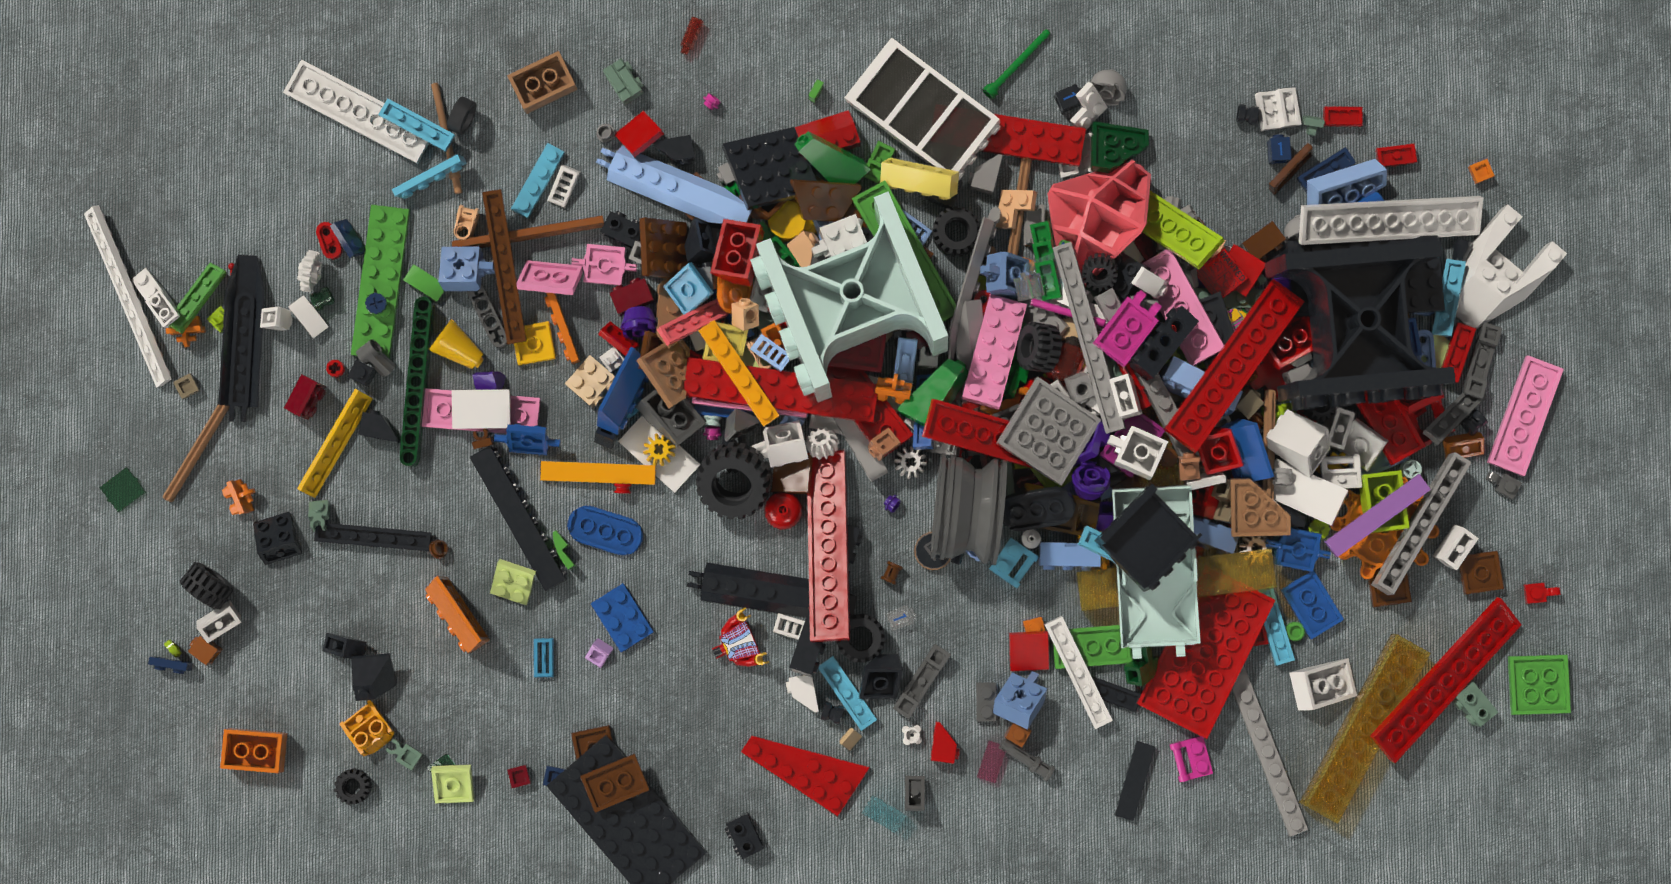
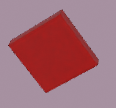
(639, 134)
(1250, 265)
(1028, 651)

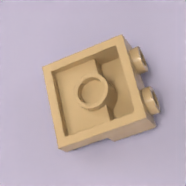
(591, 382)

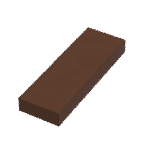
(1291, 168)

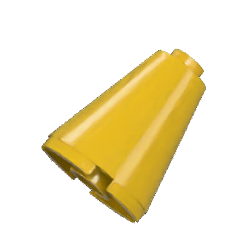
(457, 346)

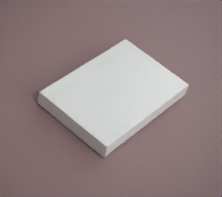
(481, 408)

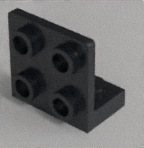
(1127, 271)
(276, 538)

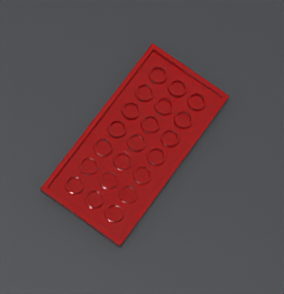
(1196, 686)

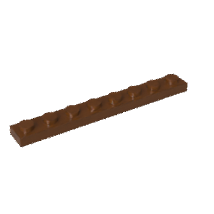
(504, 266)

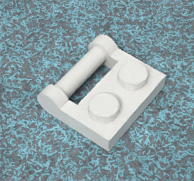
(1342, 477)

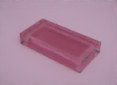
(991, 762)

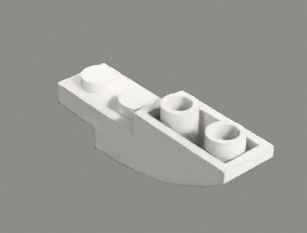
(156, 297)

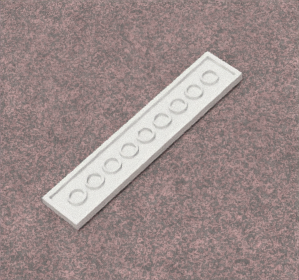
(1390, 220)

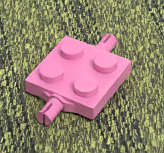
(604, 264)

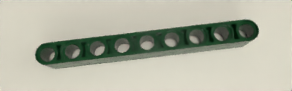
(413, 372)

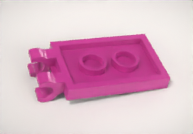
(1127, 329)

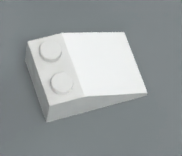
(1323, 684)

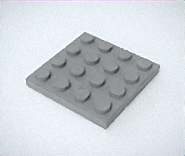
(1048, 431)

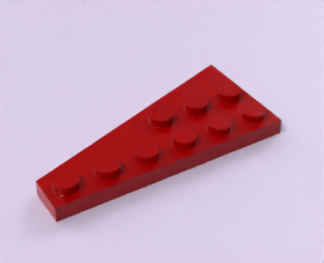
(816, 775)

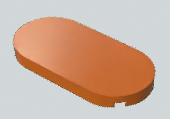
(730, 293)

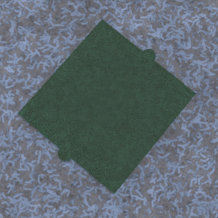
(122, 489)

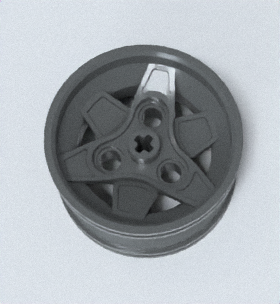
(968, 509)

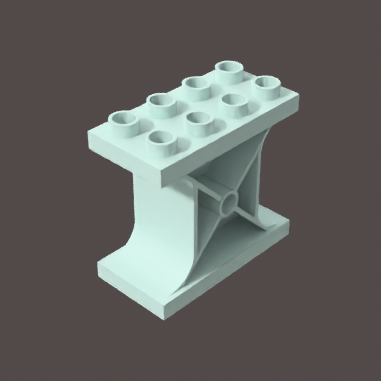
(819, 306)

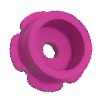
(711, 101)
(712, 432)

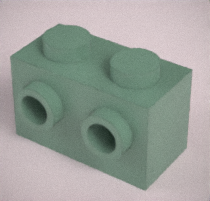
(1475, 705)

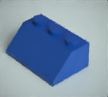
(1251, 449)

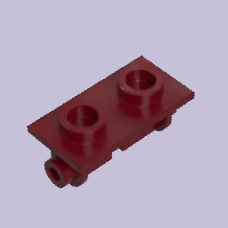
(1145, 246)

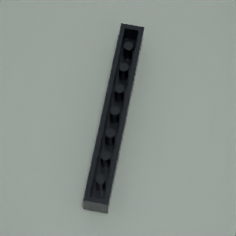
(520, 521)
(807, 652)

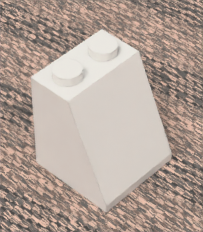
(1299, 441)

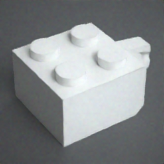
(839, 237)
(783, 444)
(1138, 451)

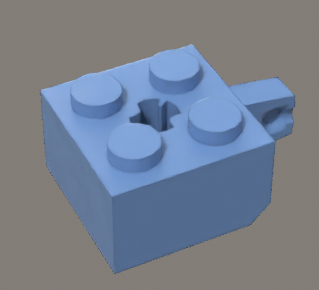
(463, 268)
(1001, 272)
(1020, 699)

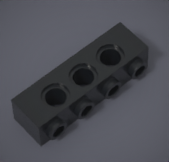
(1184, 325)

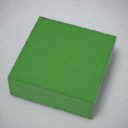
(816, 90)

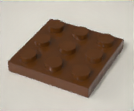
(662, 247)

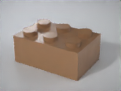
(542, 82)

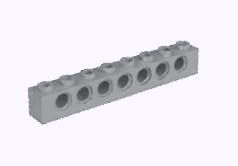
(1421, 523)

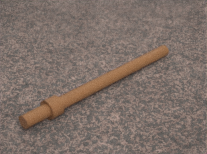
(455, 177)

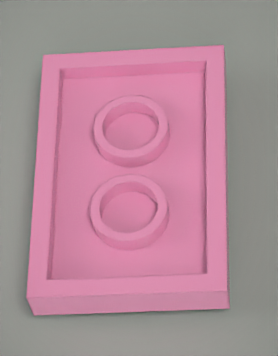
(549, 277)

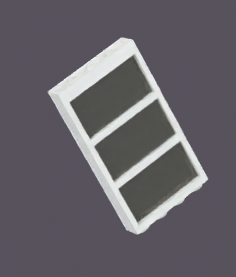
(922, 109)

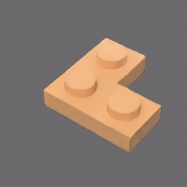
(1013, 201)

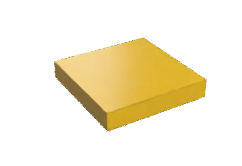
(538, 346)

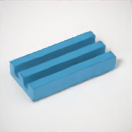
(551, 657)

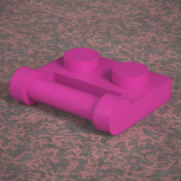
(1197, 758)

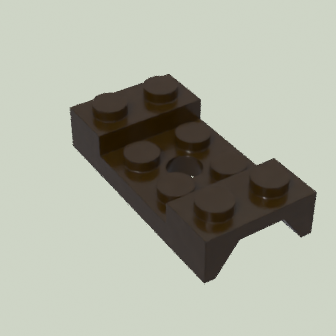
(1085, 514)

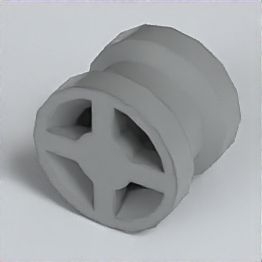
(1282, 476)

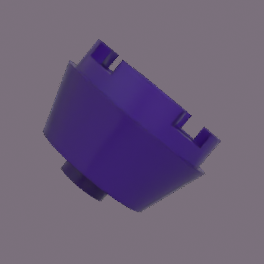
(637, 321)
(1090, 480)

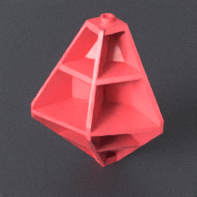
(1100, 211)

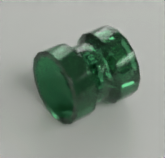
(322, 298)

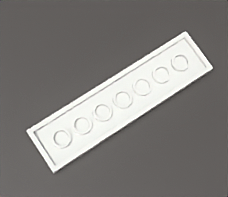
(352, 109)

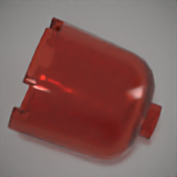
(1069, 363)

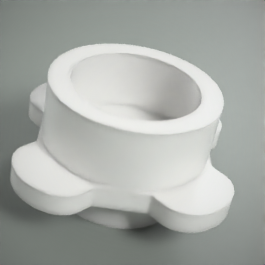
(908, 730)

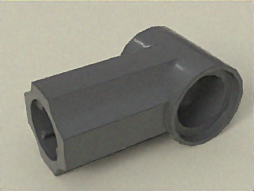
(372, 354)

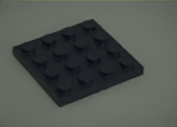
(765, 167)

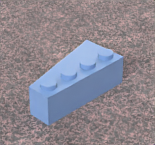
(1181, 378)

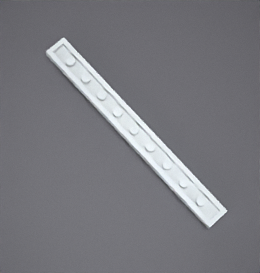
(127, 296)

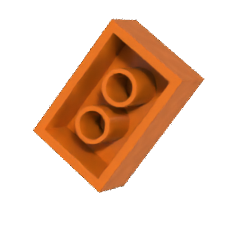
(253, 750)

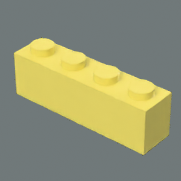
(920, 178)

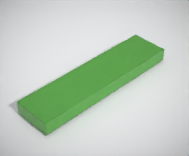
(197, 296)

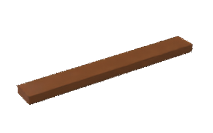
(537, 232)

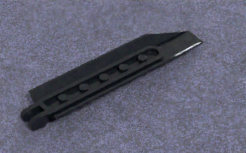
(242, 337)
(756, 590)

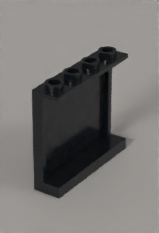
(1147, 539)

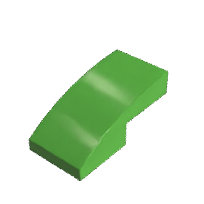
(881, 153)
(424, 282)
(561, 544)

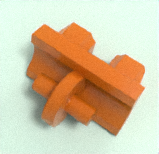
(194, 327)
(893, 387)
(240, 495)

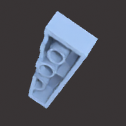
(1347, 184)

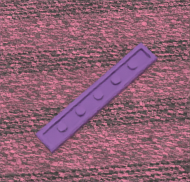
(1377, 515)

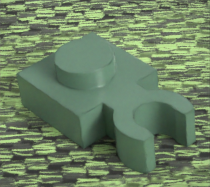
(318, 513)
(407, 755)

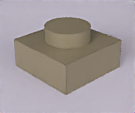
(186, 386)

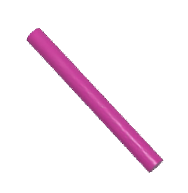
(1061, 310)

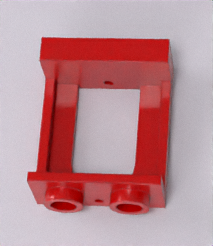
(1414, 405)

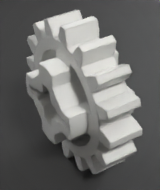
(309, 271)

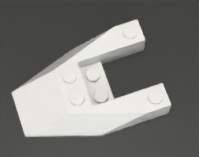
(1492, 281)

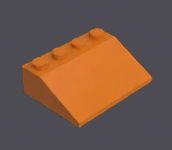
(456, 613)

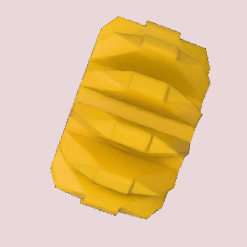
(666, 450)

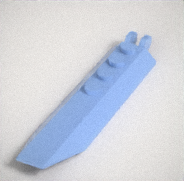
(673, 187)

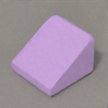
(599, 653)

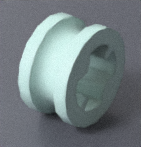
(712, 420)

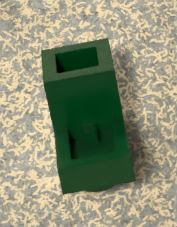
(1141, 670)

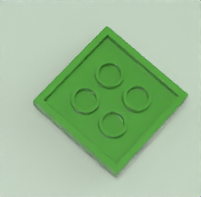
(1539, 684)

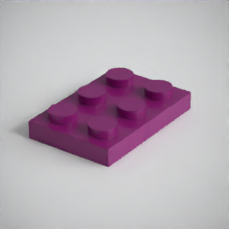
(1139, 421)

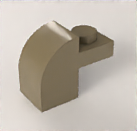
(1222, 494)

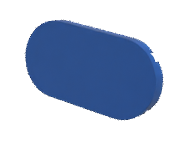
(605, 530)

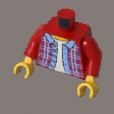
(739, 642)

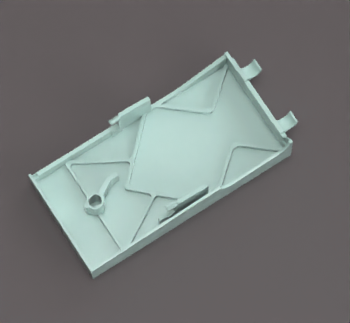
(1171, 610)

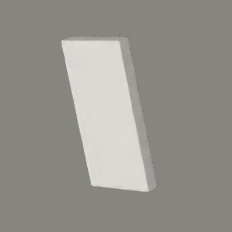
(671, 474)
(1310, 495)

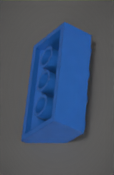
(622, 394)

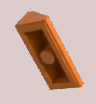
(1464, 445)

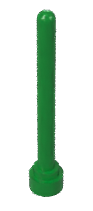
(991, 90)

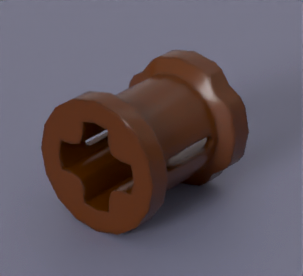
(891, 572)

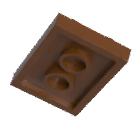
(614, 782)

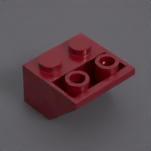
(305, 397)

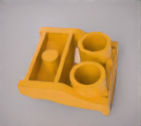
(367, 729)

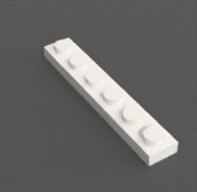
(1078, 672)

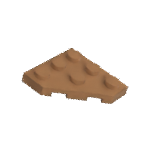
(666, 309)
(667, 371)
(1255, 511)

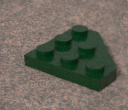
(1115, 145)

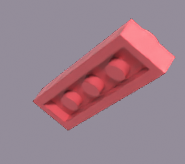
(691, 322)

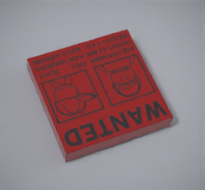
(1221, 274)

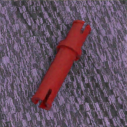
(1144, 401)

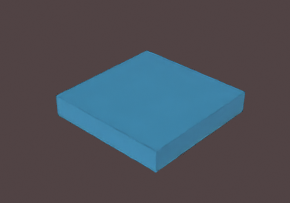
(688, 289)

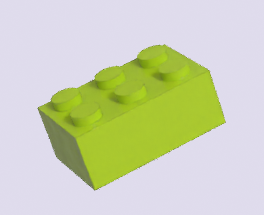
(1376, 488)

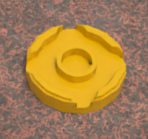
(787, 221)

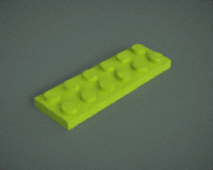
(1180, 232)

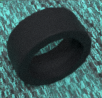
(461, 115)

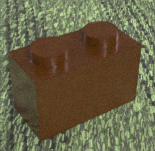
(1264, 241)

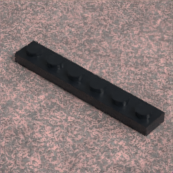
(373, 537)

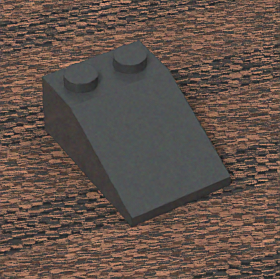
(674, 422)

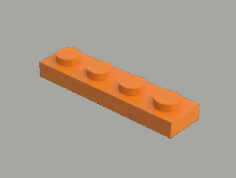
(564, 334)

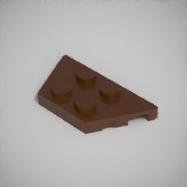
(823, 199)

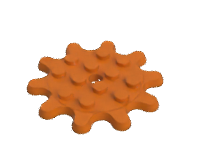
(1376, 546)

